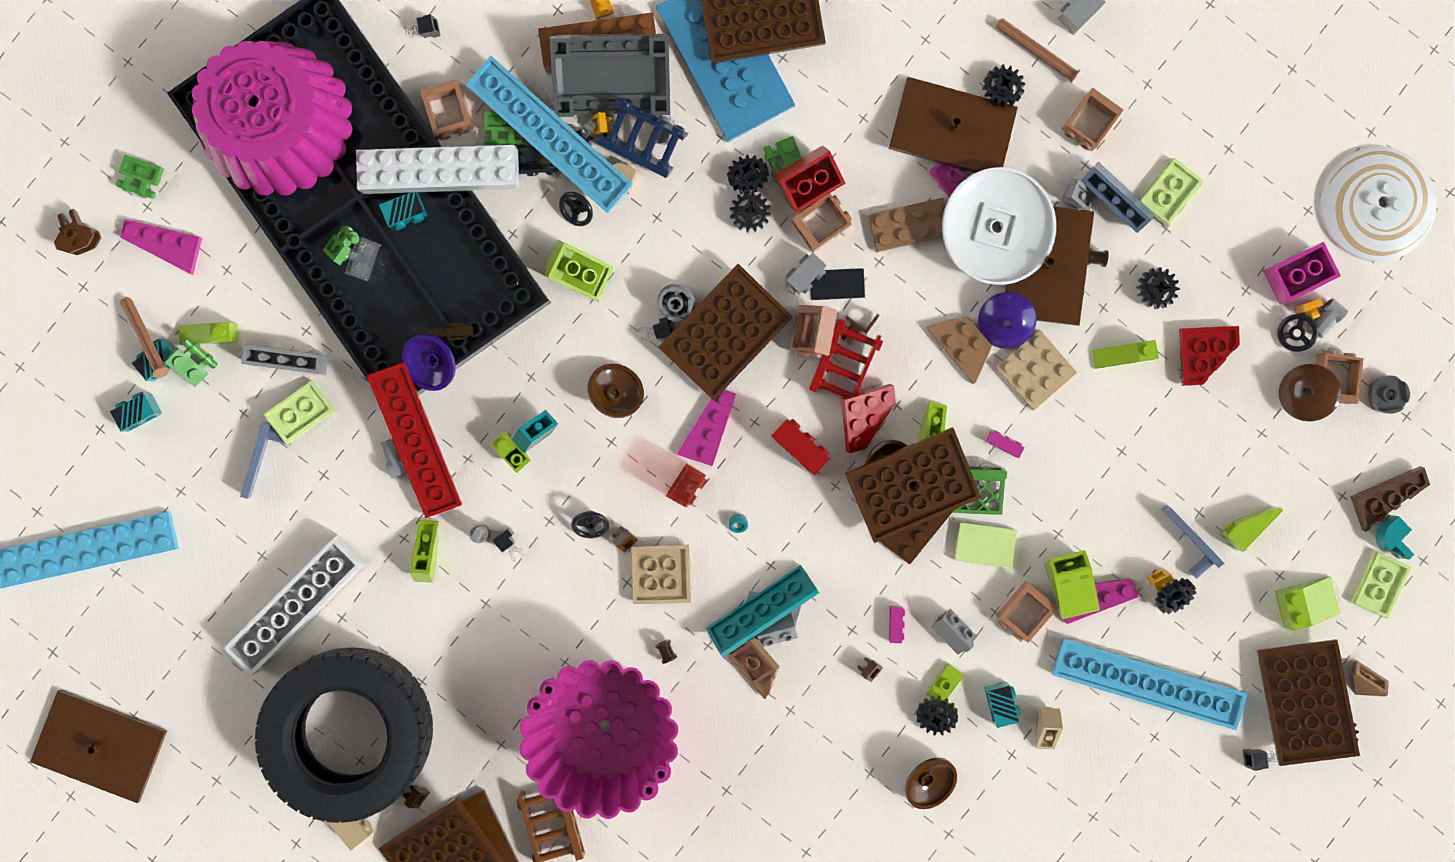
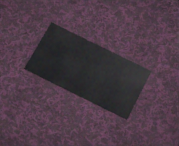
(839, 285)

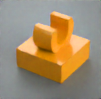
(601, 8)
(601, 124)
(1310, 308)
(1159, 579)

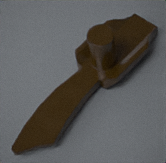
(454, 331)

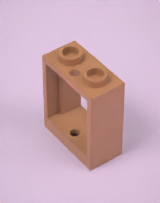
(441, 91)
(1101, 103)
(805, 233)
(803, 329)
(1354, 373)
(1014, 600)

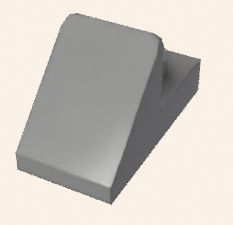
(1078, 195)

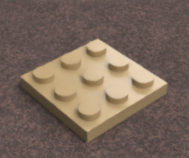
(1036, 370)
(661, 574)

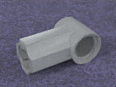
(1331, 313)
(394, 464)

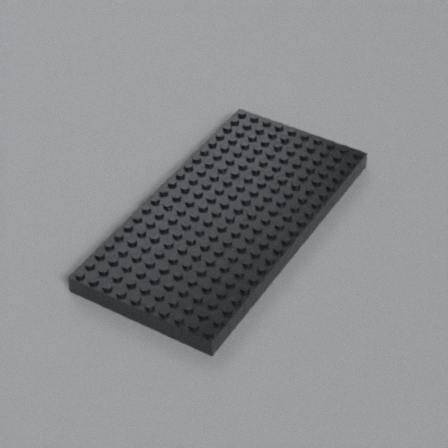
(425, 275)

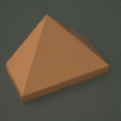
(1369, 682)

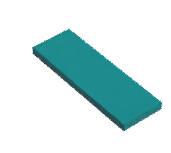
(762, 610)

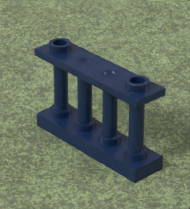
(627, 148)

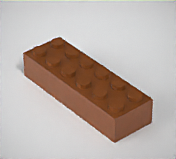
(630, 24)

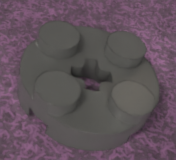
(1393, 384)

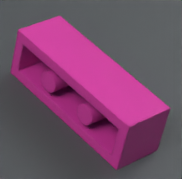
(1005, 444)
(896, 624)

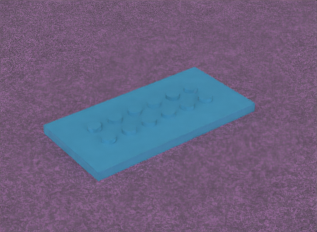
(737, 91)

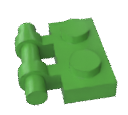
(495, 123)
(786, 150)
(142, 171)
(338, 246)
(188, 368)

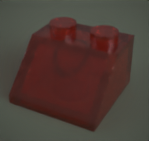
(686, 484)

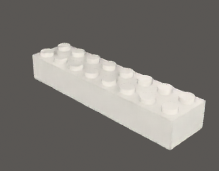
(437, 169)
(295, 605)

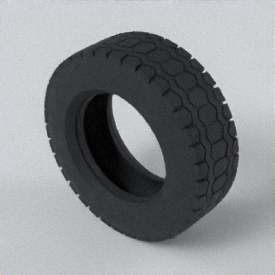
(296, 771)

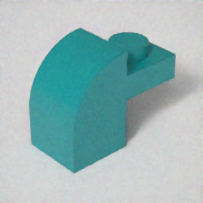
(1390, 537)

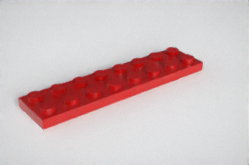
(414, 439)

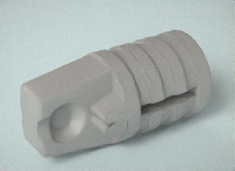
(480, 533)

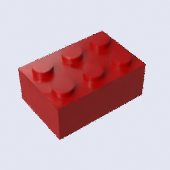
(809, 179)
(801, 446)

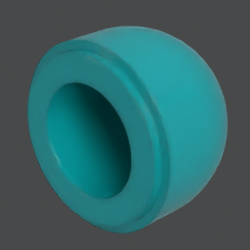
(736, 518)

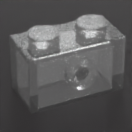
(362, 259)

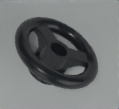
(576, 206)
(1301, 319)
(589, 520)

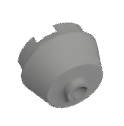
(676, 302)

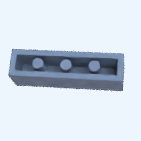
(1117, 197)

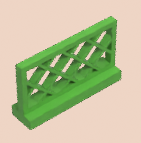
(987, 474)

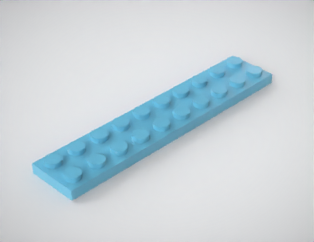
(549, 134)
(87, 549)
(1149, 684)

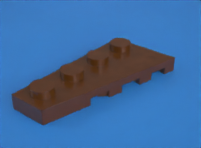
(1382, 498)
(912, 541)

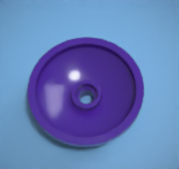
(1003, 308)
(424, 369)

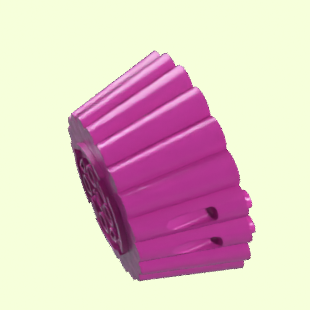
(289, 132)
(591, 765)

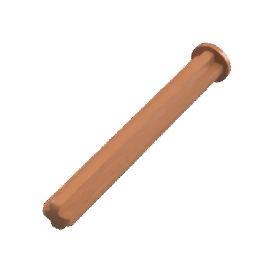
(1037, 49)
(144, 338)

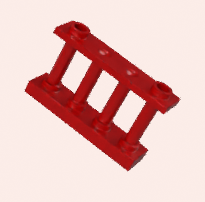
(825, 364)

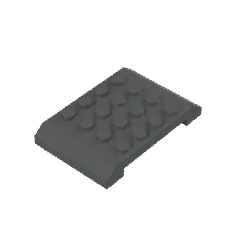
(601, 68)

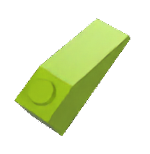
(209, 333)
(1125, 354)
(933, 420)
(1246, 530)
(425, 551)

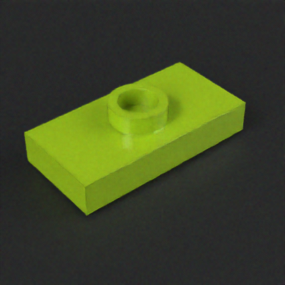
(945, 682)

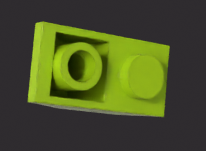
(510, 452)

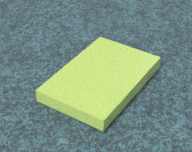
(1171, 191)
(299, 412)
(985, 545)
(1381, 584)

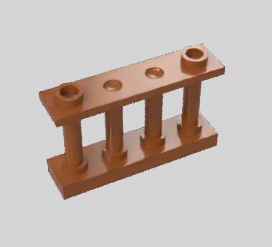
(570, 830)

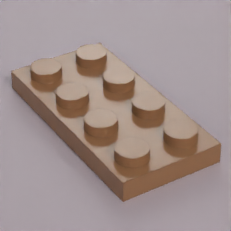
(907, 224)

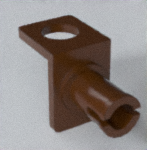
(855, 326)

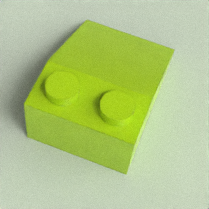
(577, 270)
(1307, 603)

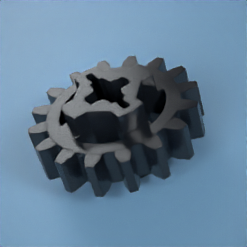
(1003, 89)
(748, 174)
(760, 212)
(1156, 295)
(1175, 596)
(935, 715)

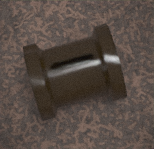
(1098, 257)
(666, 651)

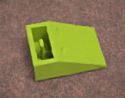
(1072, 584)

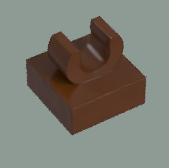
(624, 540)
(871, 671)
(416, 797)

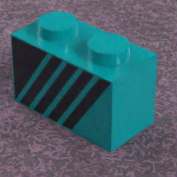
(403, 210)
(142, 364)
(135, 412)
(534, 431)
(1002, 704)

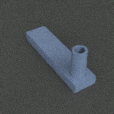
(266, 433)
(1210, 557)

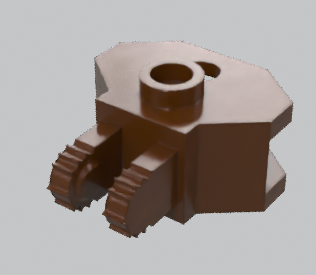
(75, 236)

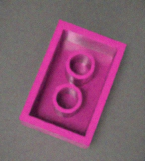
(1301, 273)

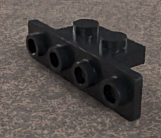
(530, 162)

